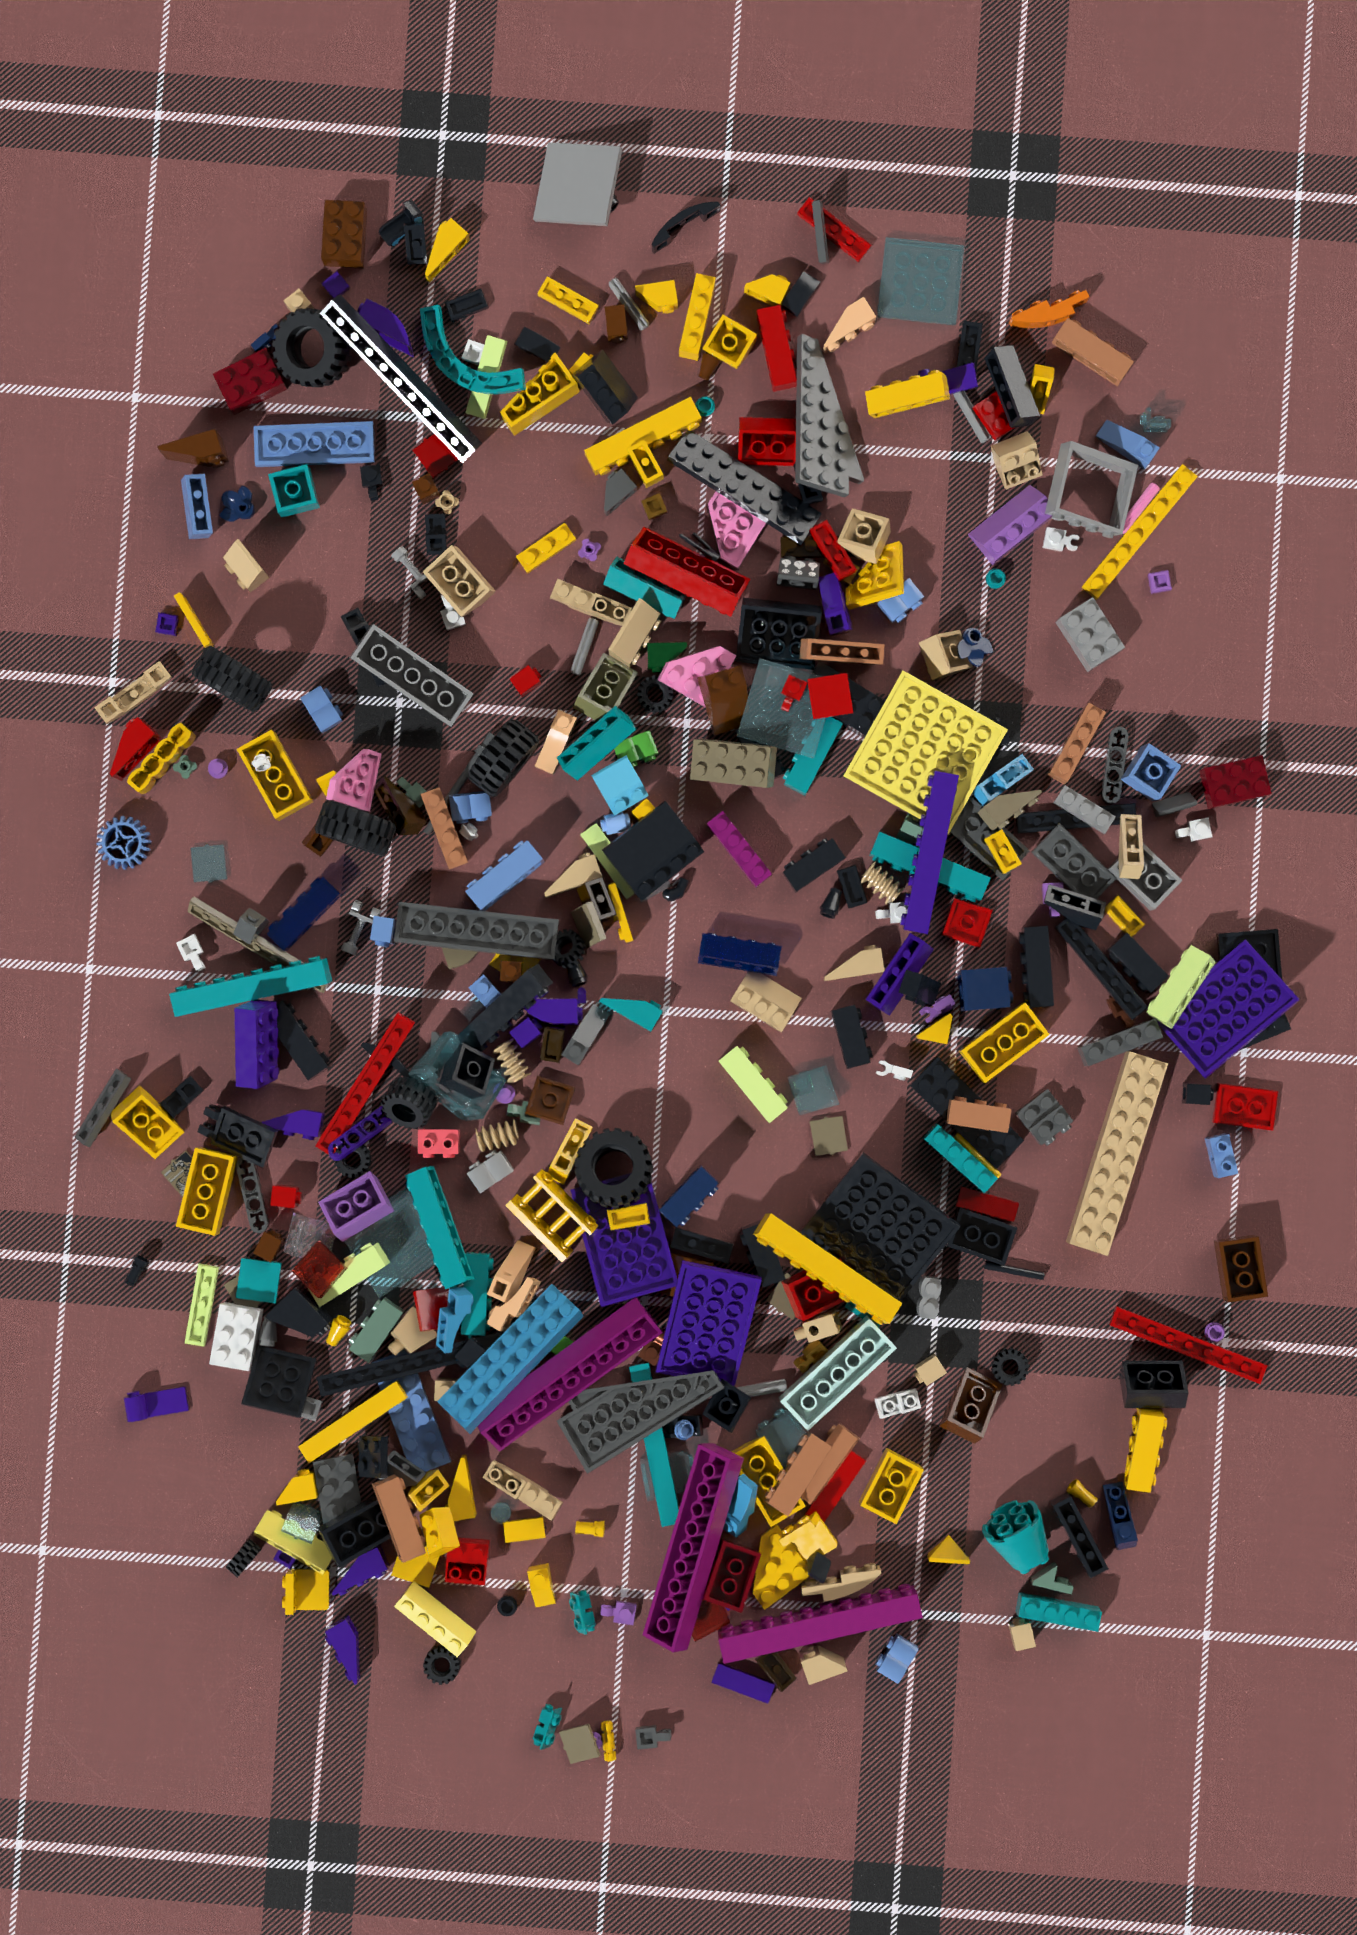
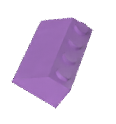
(1011, 524)

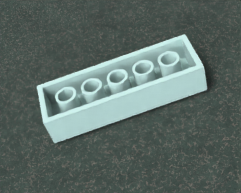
(837, 1373)

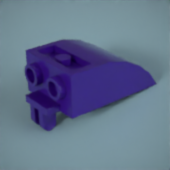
(386, 325)
(559, 1010)

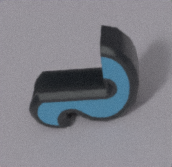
(393, 230)

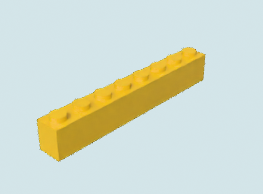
(827, 1269)

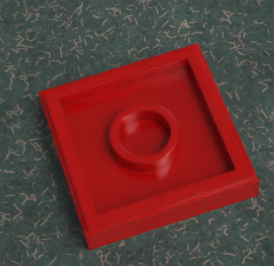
(830, 696)
(967, 922)
(428, 1306)

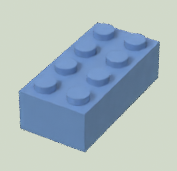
(504, 876)

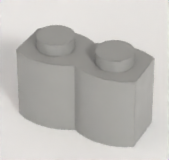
(490, 1171)
(929, 1291)

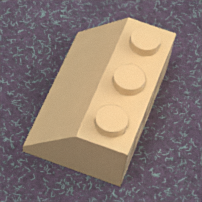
(459, 581)
(635, 633)
(766, 1000)

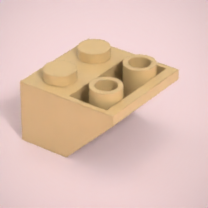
(1017, 460)

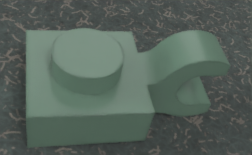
(413, 792)
(514, 1111)

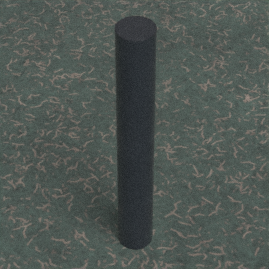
(1014, 1270)

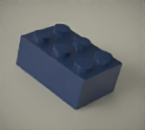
(689, 1196)

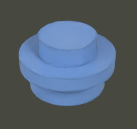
(683, 1429)

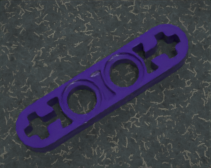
(359, 1130)

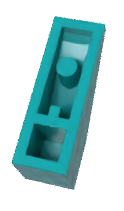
(638, 1011)

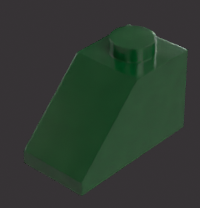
(663, 652)

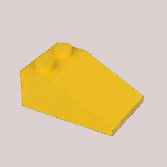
(146, 1122)

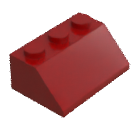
(767, 441)

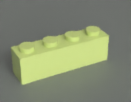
(1180, 986)
(752, 1083)
(359, 1268)

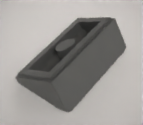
(1173, 804)

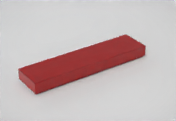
(837, 232)
(836, 1486)

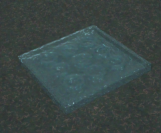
(920, 281)
(768, 723)
(401, 1241)

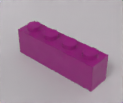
(739, 849)

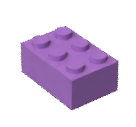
(356, 1206)

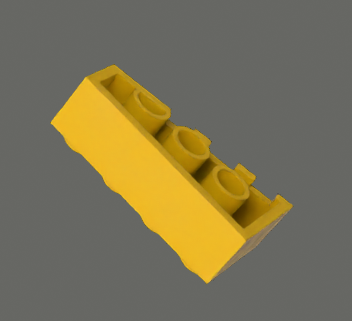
(543, 394)
(1144, 1447)

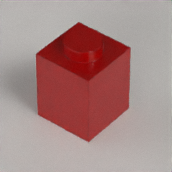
(526, 680)
(285, 1196)

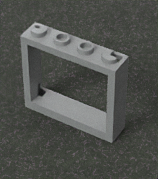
(1128, 474)

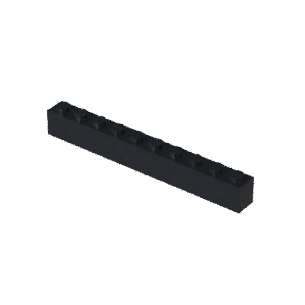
(400, 377)

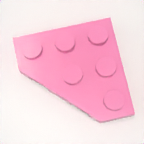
(734, 529)
(683, 672)
(356, 781)

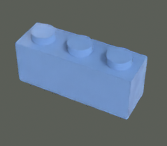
(196, 506)

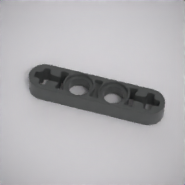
(1114, 765)
(254, 1194)

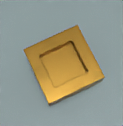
(654, 506)

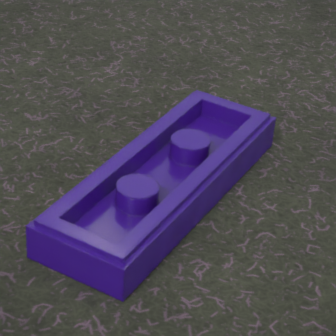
(743, 1682)

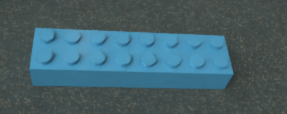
(510, 1358)

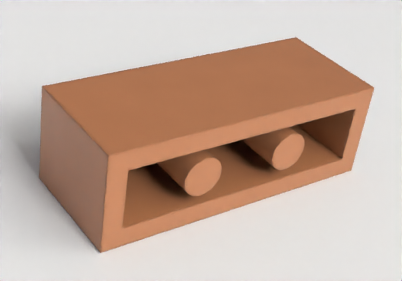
(978, 1114)

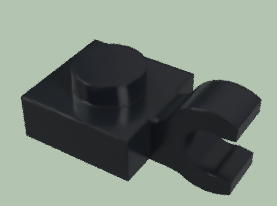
(371, 479)

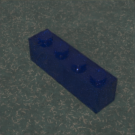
(304, 913)
(739, 954)

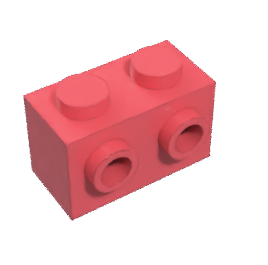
(438, 1142)

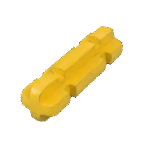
(608, 1741)

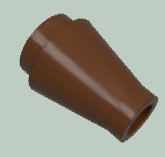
(708, 366)

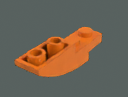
(1042, 315)

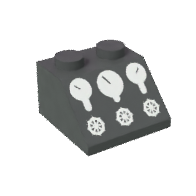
(798, 573)

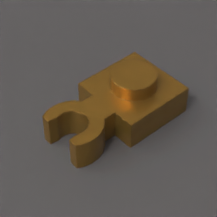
(812, 1353)

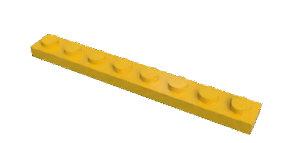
(1139, 531)

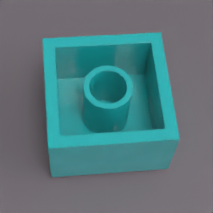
(294, 490)

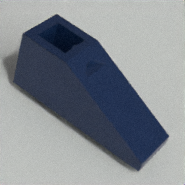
(1120, 1516)

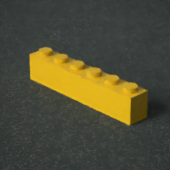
(655, 430)

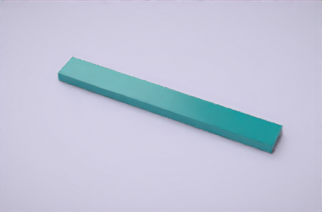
(658, 1461)

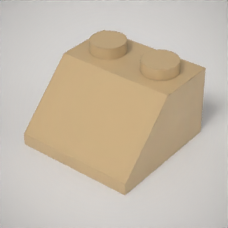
(865, 535)
(245, 567)
(942, 655)
(820, 1663)

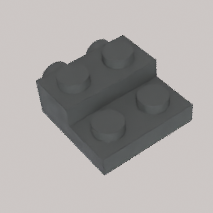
(1044, 1118)

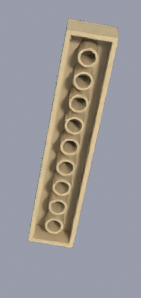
(1116, 1153)

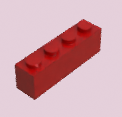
(776, 347)

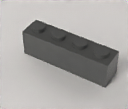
(1120, 1042)

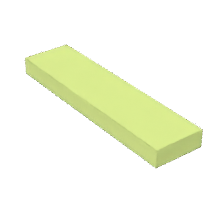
(490, 363)
(597, 841)
(201, 1305)

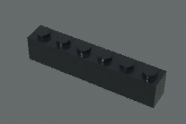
(505, 1008)

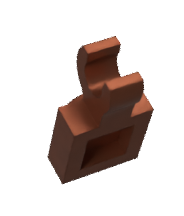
(1118, 1011)
(652, 1350)

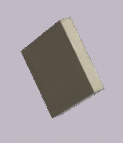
(588, 924)

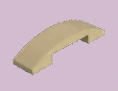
(133, 694)

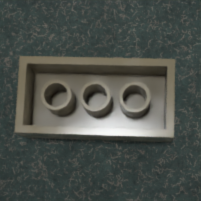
(733, 763)

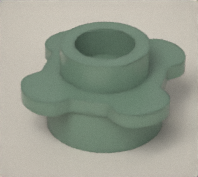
(191, 766)

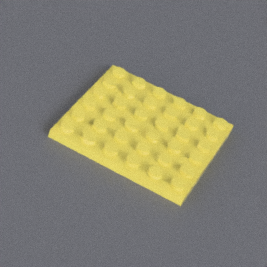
(921, 734)

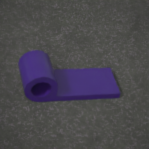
(958, 378)
(155, 1403)

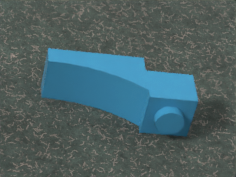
(1002, 780)
(450, 1317)
(741, 1506)

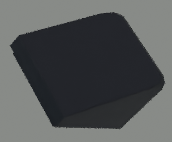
(818, 1567)

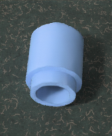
(615, 824)

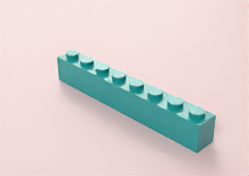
(250, 987)

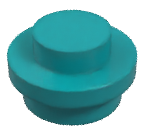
(705, 406)
(995, 578)

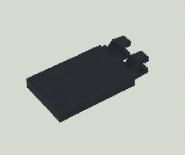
(239, 1134)

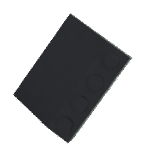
(775, 631)
(653, 850)

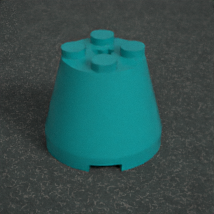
(1018, 1535)

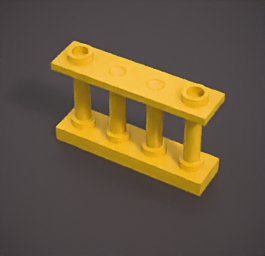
(543, 1231)

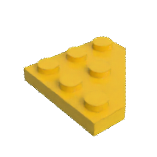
(878, 580)
(778, 1568)

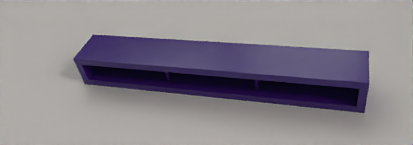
(930, 852)

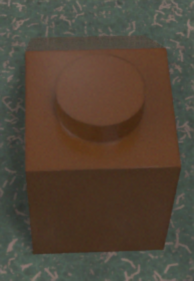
(616, 323)

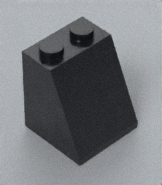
(301, 1313)

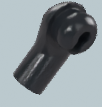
(677, 892)

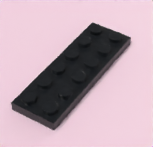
(940, 1084)

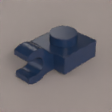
(265, 340)

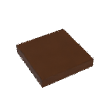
(550, 1100)

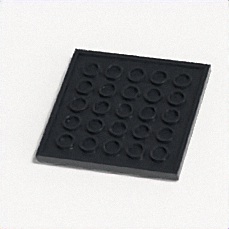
(880, 1227)

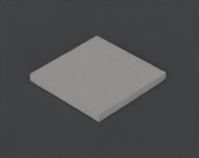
(577, 184)

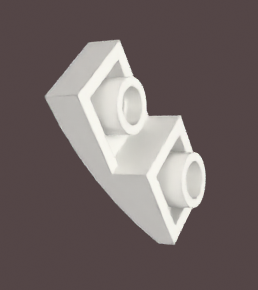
(897, 1403)

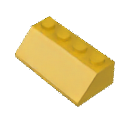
(762, 1467)

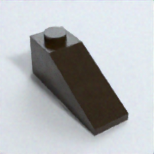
(399, 808)

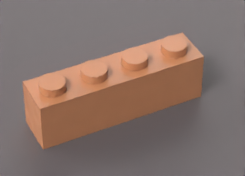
(1092, 351)
(842, 651)
(1076, 743)
(444, 828)
(842, 1443)
(797, 1474)
(399, 1517)

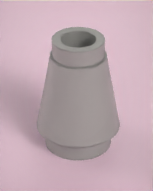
(268, 1333)

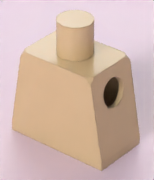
(826, 1322)
(408, 1334)

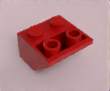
(468, 1562)

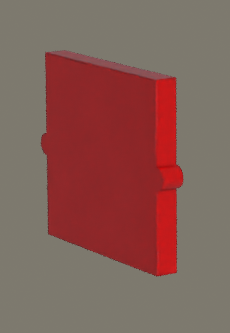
(435, 455)

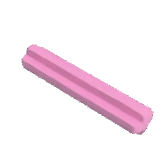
(1140, 505)

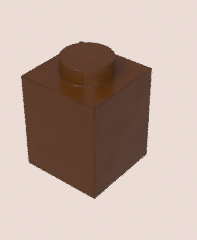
(426, 488)
(510, 971)
(269, 1245)

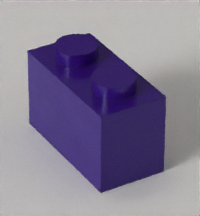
(526, 1032)

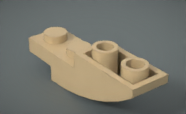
(590, 603)
(523, 1489)
(850, 1581)

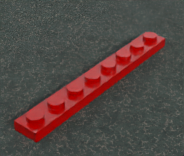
(366, 1081)
(1188, 1345)

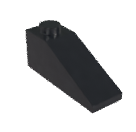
(1075, 906)

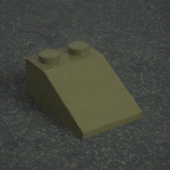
(604, 687)

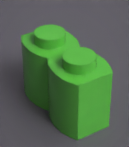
(638, 748)

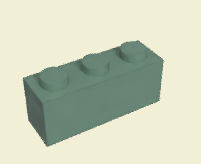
(375, 1329)

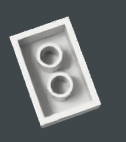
(236, 1336)

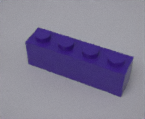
(909, 957)

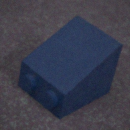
(984, 988)

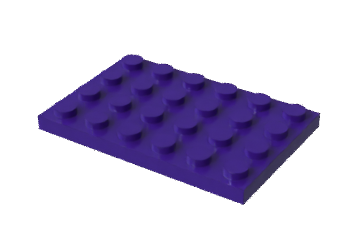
(1230, 1009)
(628, 1259)
(708, 1321)

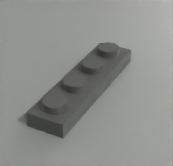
(102, 1108)

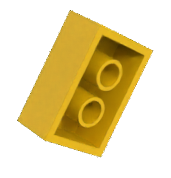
(891, 1485)

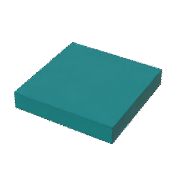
(258, 1280)

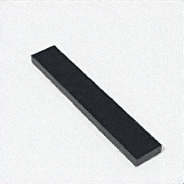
(1047, 820)
(1101, 968)

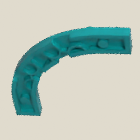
(454, 369)

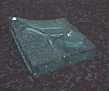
(812, 1090)

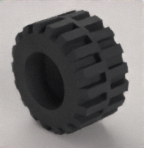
(409, 1102)

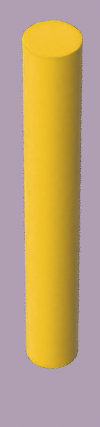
(961, 1140)

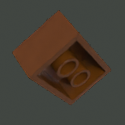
(344, 233)
(1240, 1268)

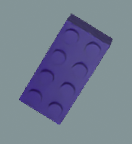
(256, 1043)

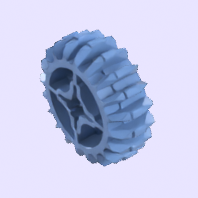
(115, 845)

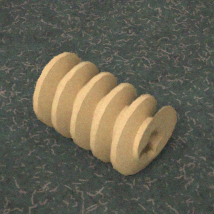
(881, 883)
(511, 1061)
(497, 1136)

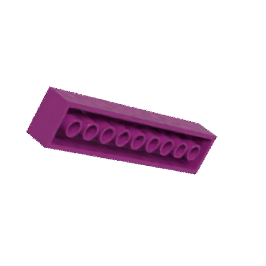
(570, 1373)
(692, 1547)
(819, 1623)

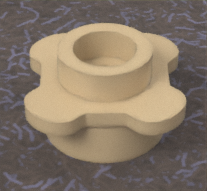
(446, 496)

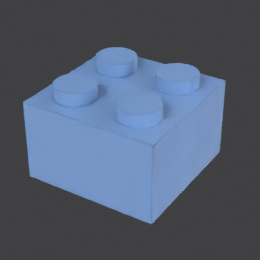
(1150, 772)

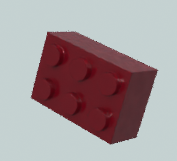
(249, 381)
(1235, 782)
(731, 1575)

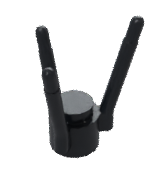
(709, 552)

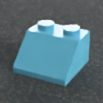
(620, 785)

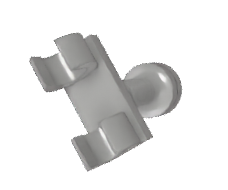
(401, 555)
(350, 946)

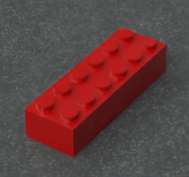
(686, 571)

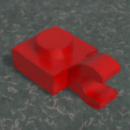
(792, 690)

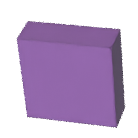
(1159, 582)

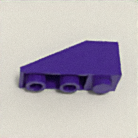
(834, 605)
(301, 1122)
(365, 1566)
(345, 1640)

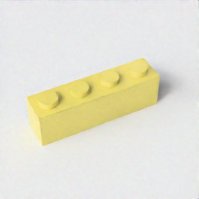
(313, 1555)
(435, 1619)

